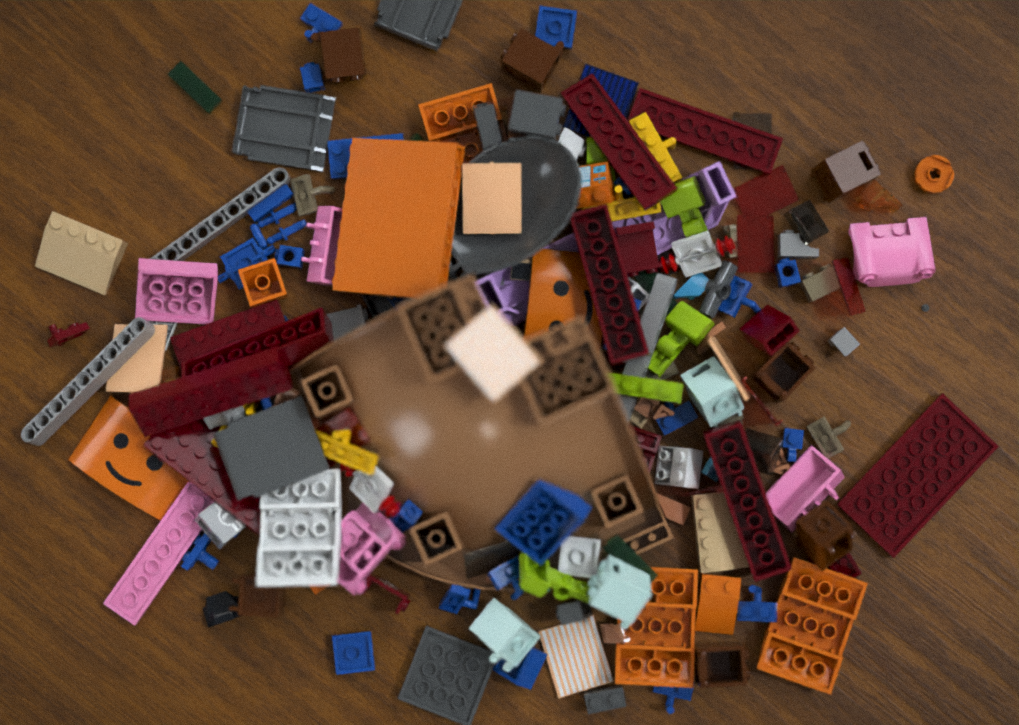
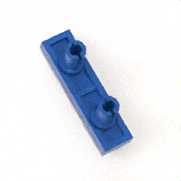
(199, 554)

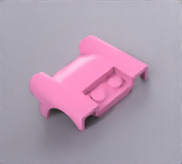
(892, 252)
(364, 543)

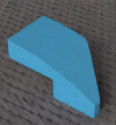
(693, 287)

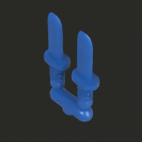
(274, 218)

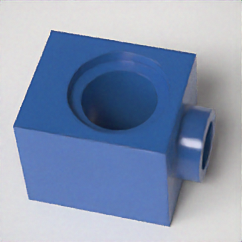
(312, 77)
(296, 262)
(784, 281)
(407, 516)

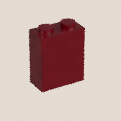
(769, 330)

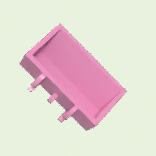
(324, 245)
(803, 487)

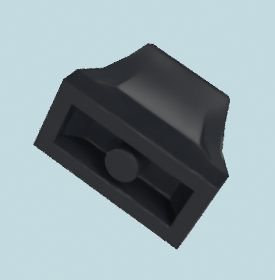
(217, 608)

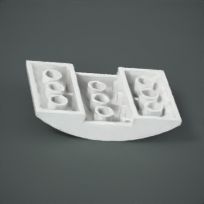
(301, 533)

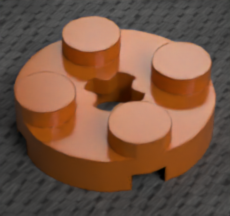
(929, 164)

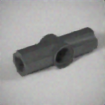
(718, 289)

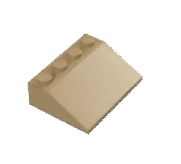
(80, 253)
(716, 534)

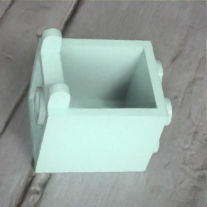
(712, 392)
(619, 590)
(504, 634)

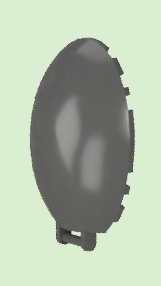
(547, 203)

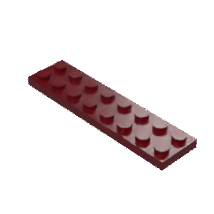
(708, 131)
(618, 142)

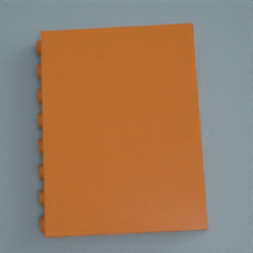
(398, 217)

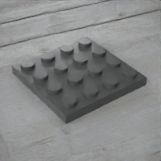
(447, 676)

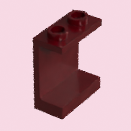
(638, 248)
(372, 577)

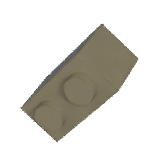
(819, 284)

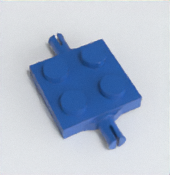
(241, 257)

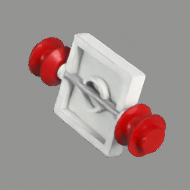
(696, 254)
(373, 490)

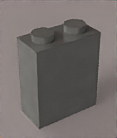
(536, 115)
(487, 124)

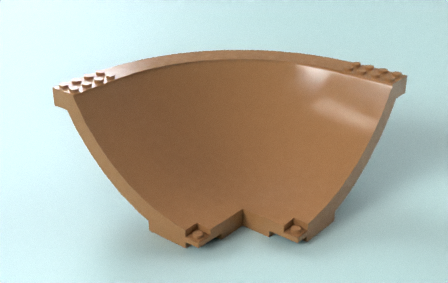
(477, 457)

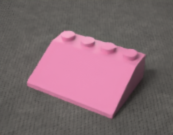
(176, 291)

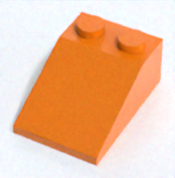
(717, 603)

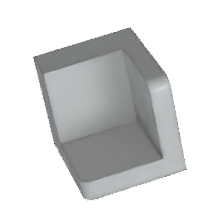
(843, 341)

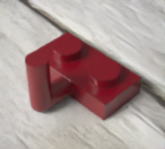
(60, 336)

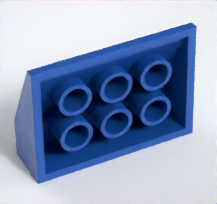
(543, 520)

